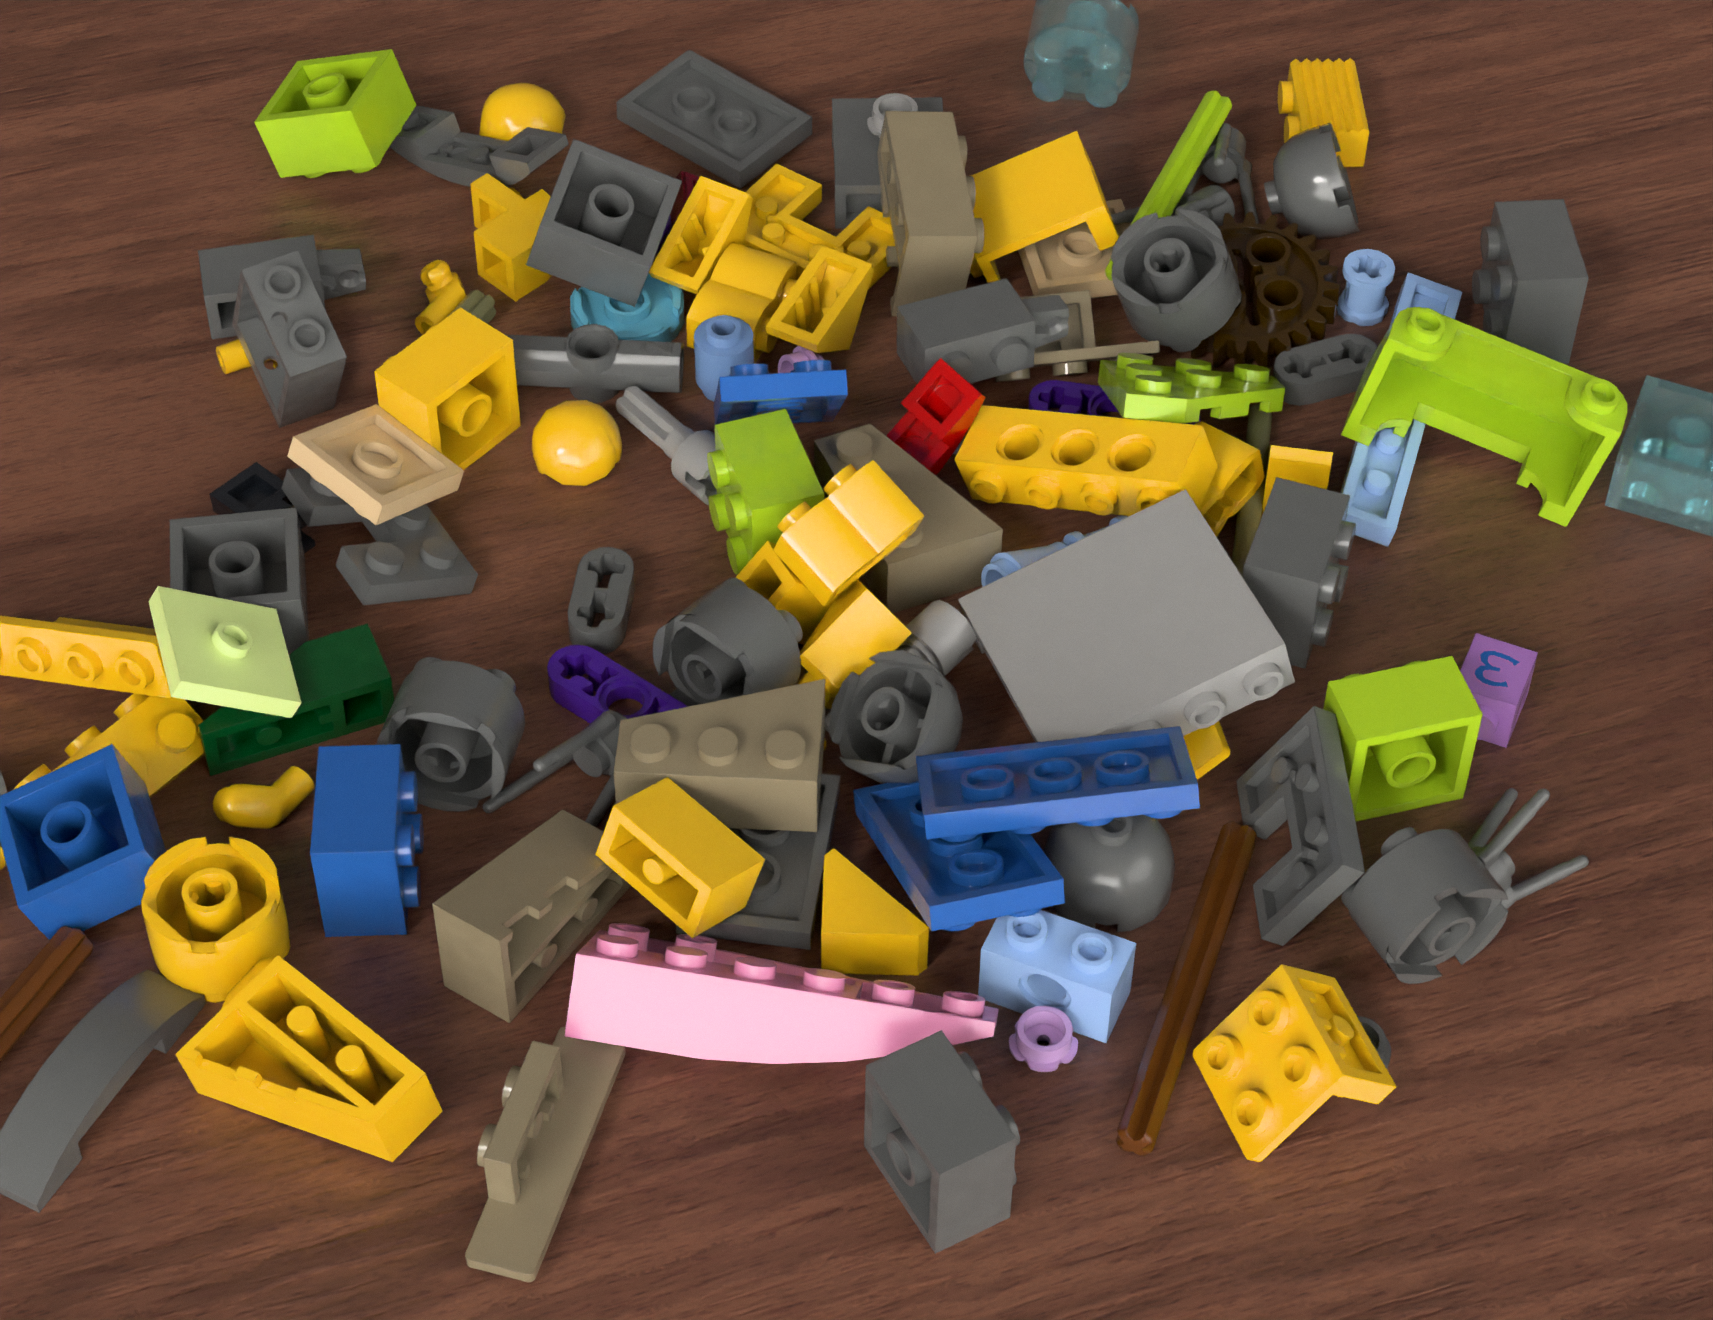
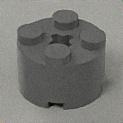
(1175, 278)
(728, 646)
(455, 731)
(1426, 903)

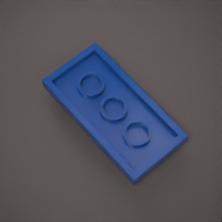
(807, 393)
(1056, 783)
(956, 880)

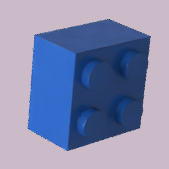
(365, 840)
(80, 842)

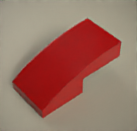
(937, 416)

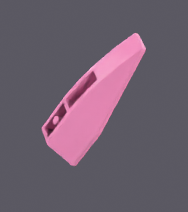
(750, 1008)

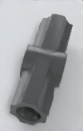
(598, 363)

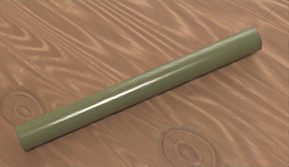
(1250, 515)

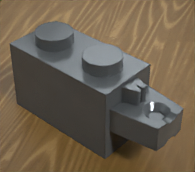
(331, 271)
(978, 330)

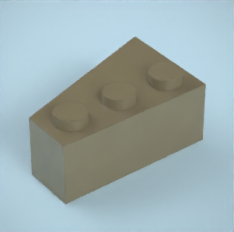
(927, 204)
(949, 543)
(740, 757)
(524, 914)

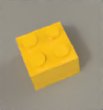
(454, 387)

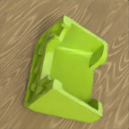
(1494, 397)

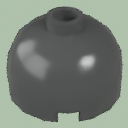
(1313, 185)
(893, 715)
(1113, 871)

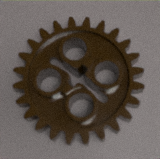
(1289, 288)

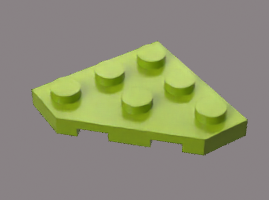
(1183, 390)

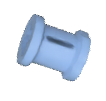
(1366, 278)

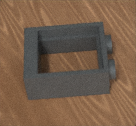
(285, 321)

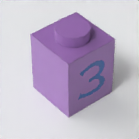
(1500, 682)

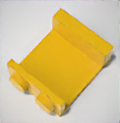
(1038, 198)

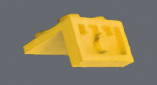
(1286, 1057)

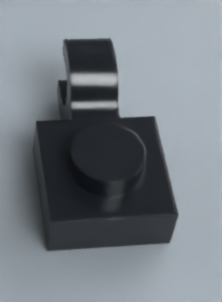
(255, 491)

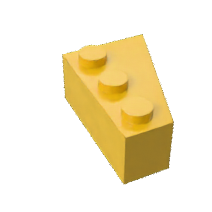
(310, 1065)

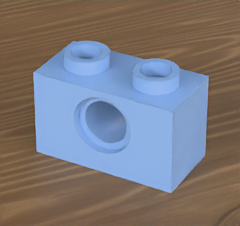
(1058, 966)

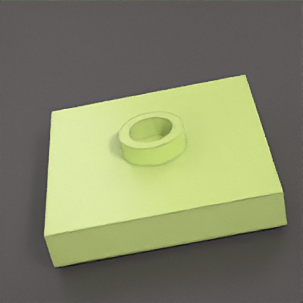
(224, 652)

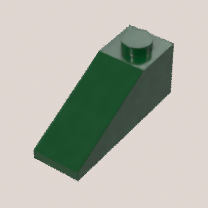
(340, 690)

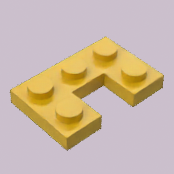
(777, 227)

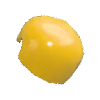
(518, 107)
(576, 443)

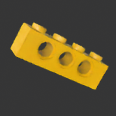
(1082, 460)

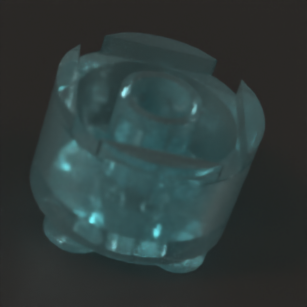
(1081, 50)

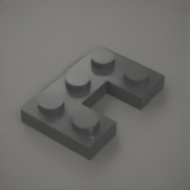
(410, 555)
(1307, 785)

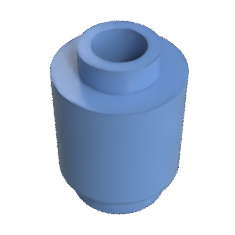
(717, 347)

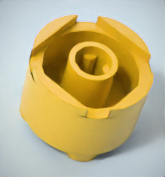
(213, 914)

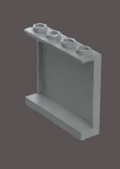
(1130, 630)

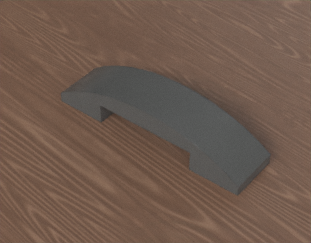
(439, 147)
(82, 1079)

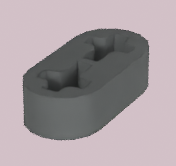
(1323, 368)
(612, 601)

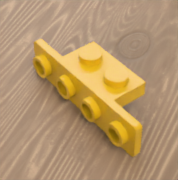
(83, 654)
(152, 735)

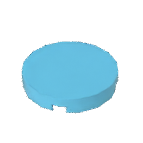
(654, 318)

